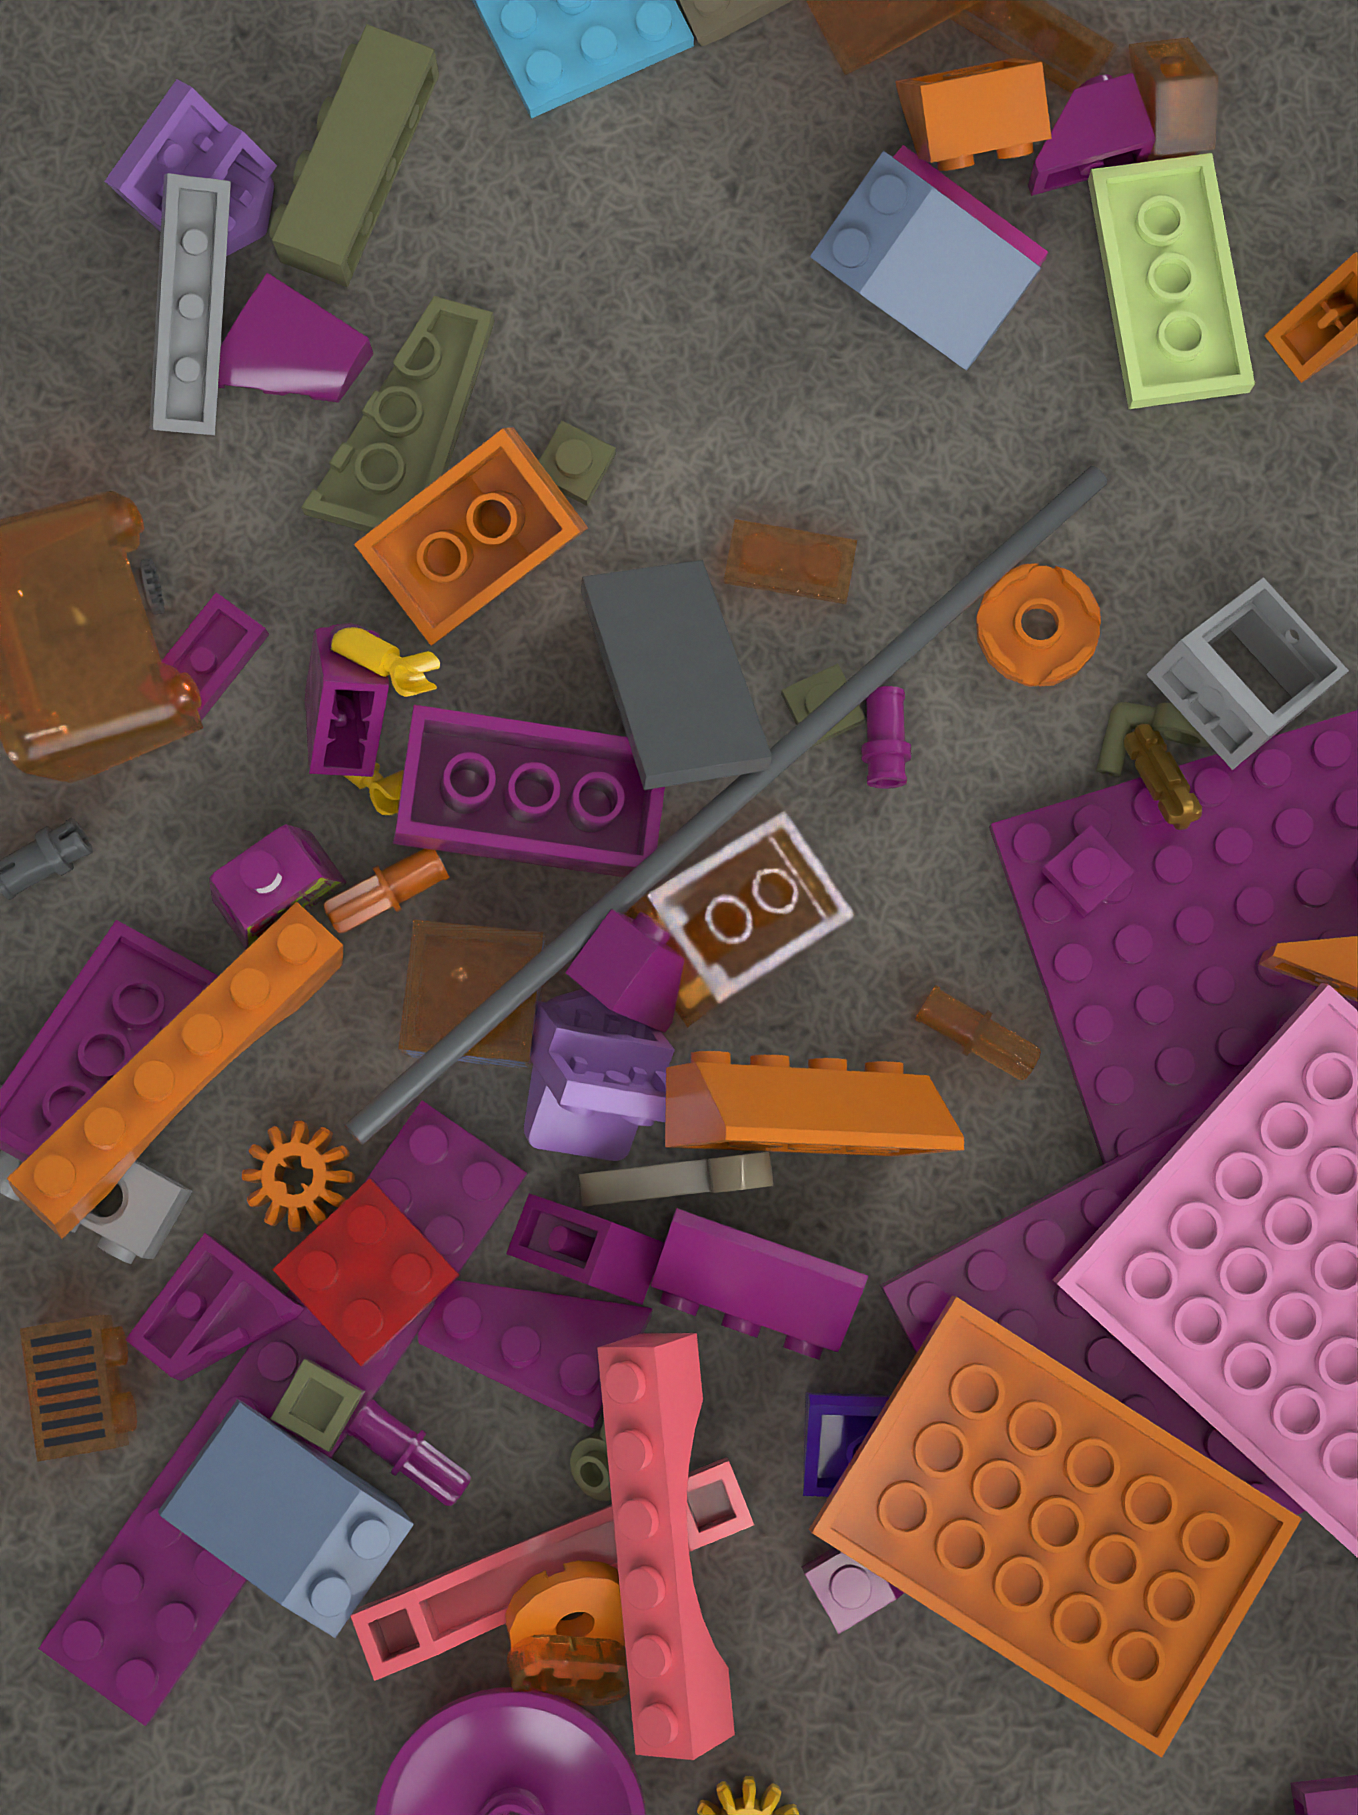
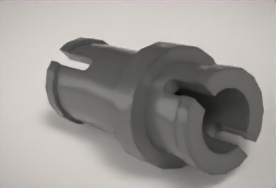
(49, 853)

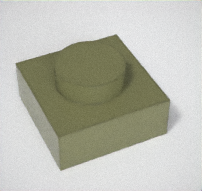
(576, 462)
(811, 692)
(317, 1405)

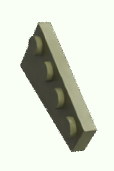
(408, 423)

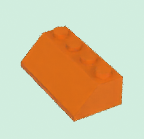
(805, 1108)

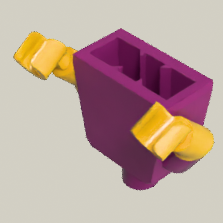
(348, 702)

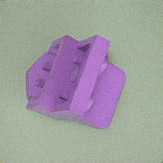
(195, 141)
(593, 1078)

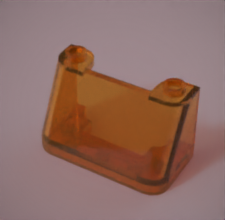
(77, 646)

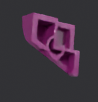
(291, 346)

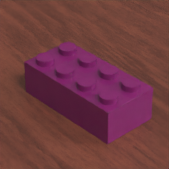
(525, 793)

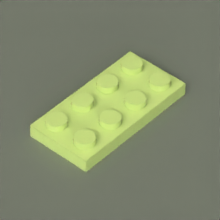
(1170, 281)

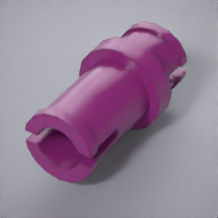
(886, 744)

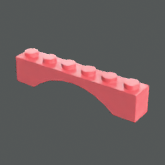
(475, 1596)
(672, 1664)

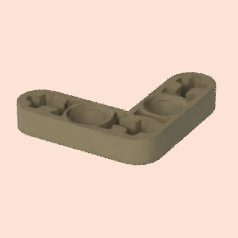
(676, 1179)

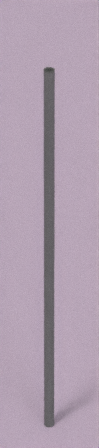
(722, 808)

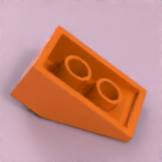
(471, 535)

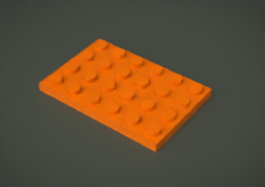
(1055, 1525)

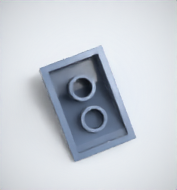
(925, 261)
(287, 1518)

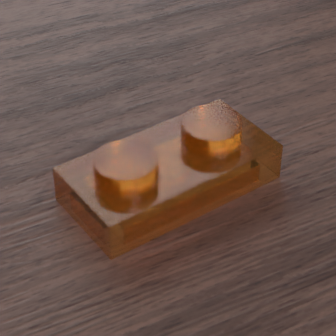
(790, 561)

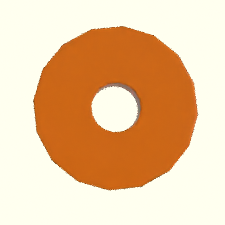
(1033, 660)
(581, 1588)

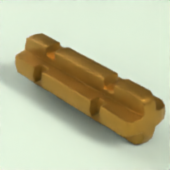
(1162, 777)

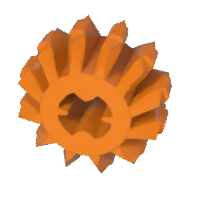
(312, 1158)

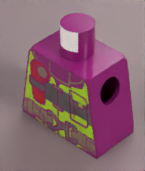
(270, 879)

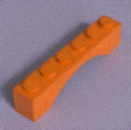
(122, 1118)

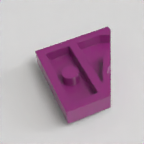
(209, 1311)

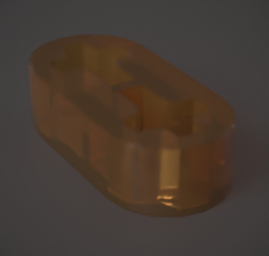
(571, 1667)

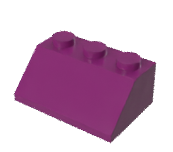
(757, 1284)

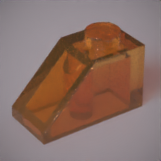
(1177, 95)

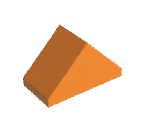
(1321, 324)

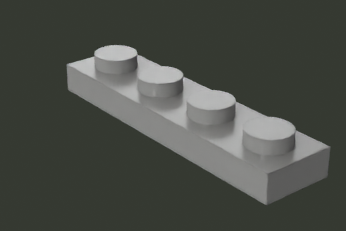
(189, 304)

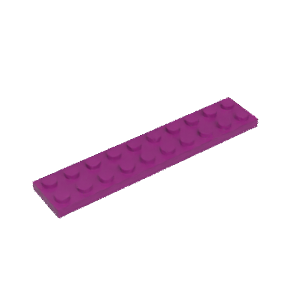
(160, 1590)

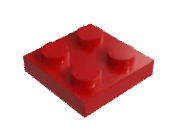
(366, 1272)

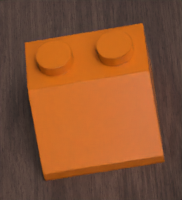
(976, 111)

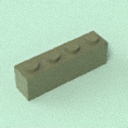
(354, 155)

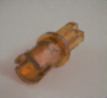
(978, 1034)

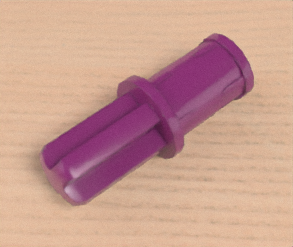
(409, 1453)

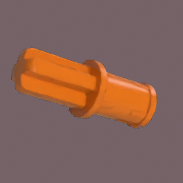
(384, 890)

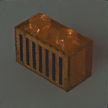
(77, 1386)

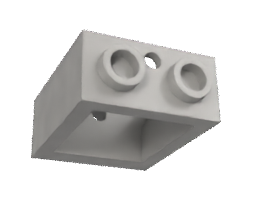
(1218, 700)

